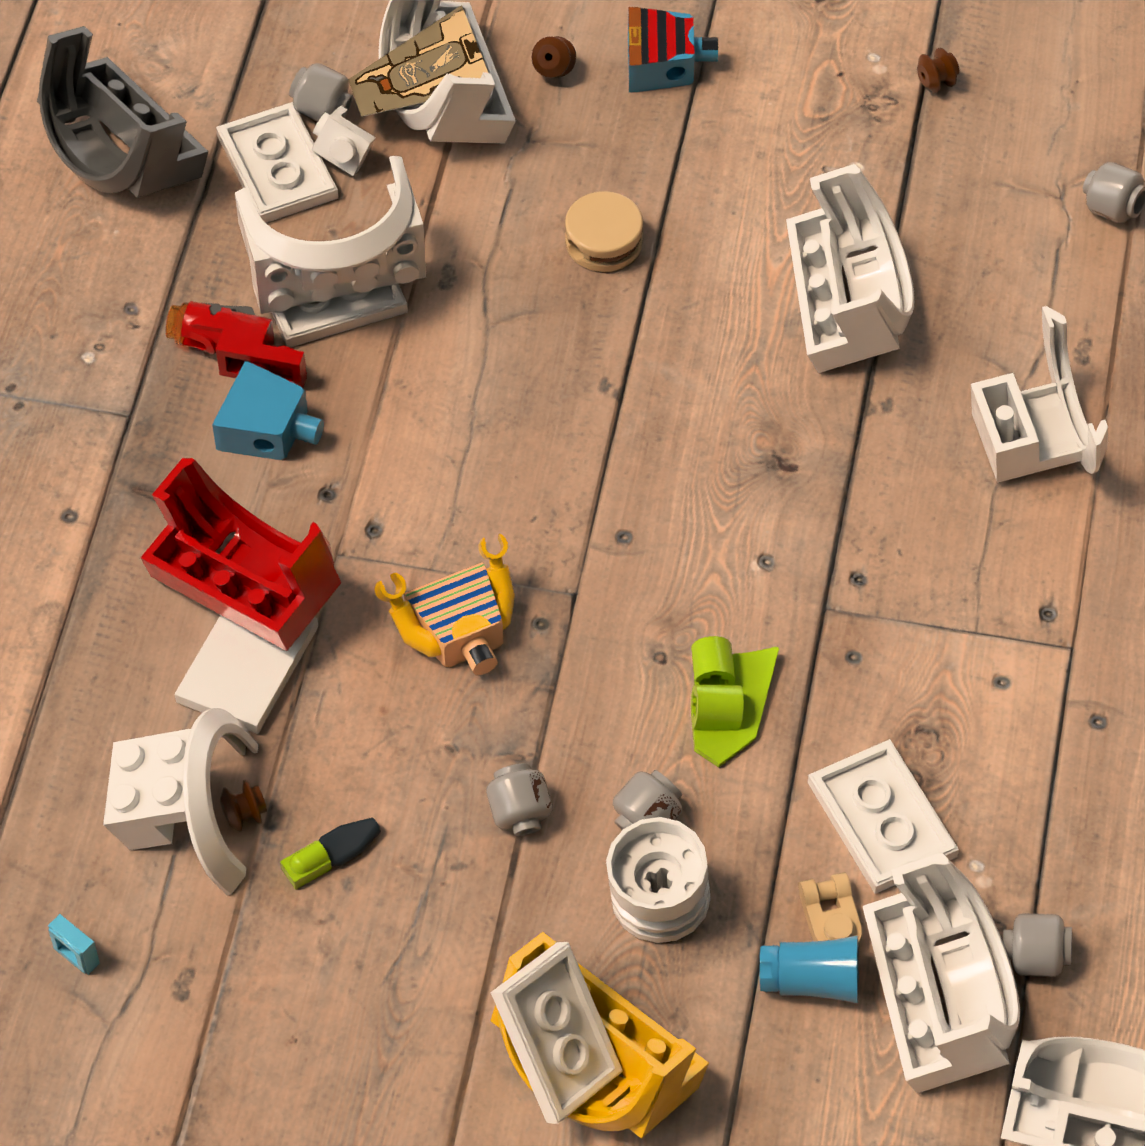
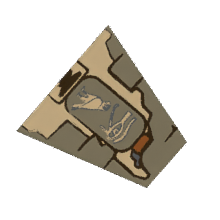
(418, 66)

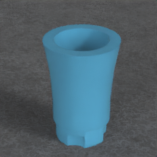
(812, 969)

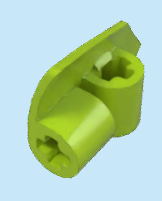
(727, 696)

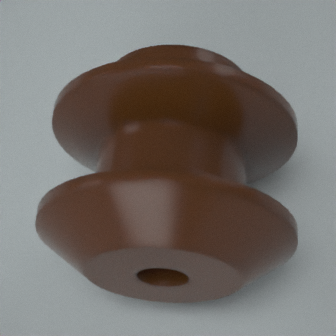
(553, 56)
(937, 70)
(242, 805)

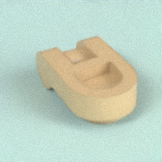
(831, 923)

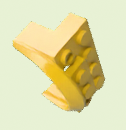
(655, 1063)

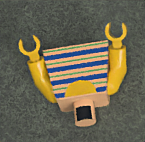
(458, 614)

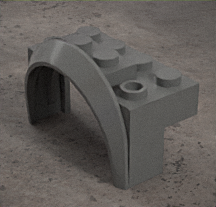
(159, 145)

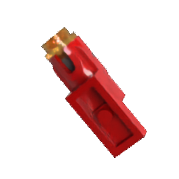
(235, 338)

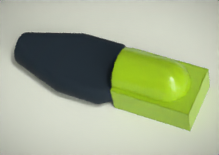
(331, 850)

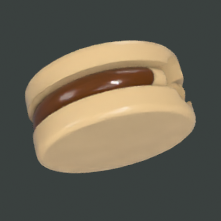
(604, 231)

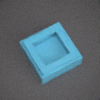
(73, 944)

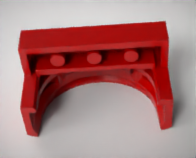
(260, 575)

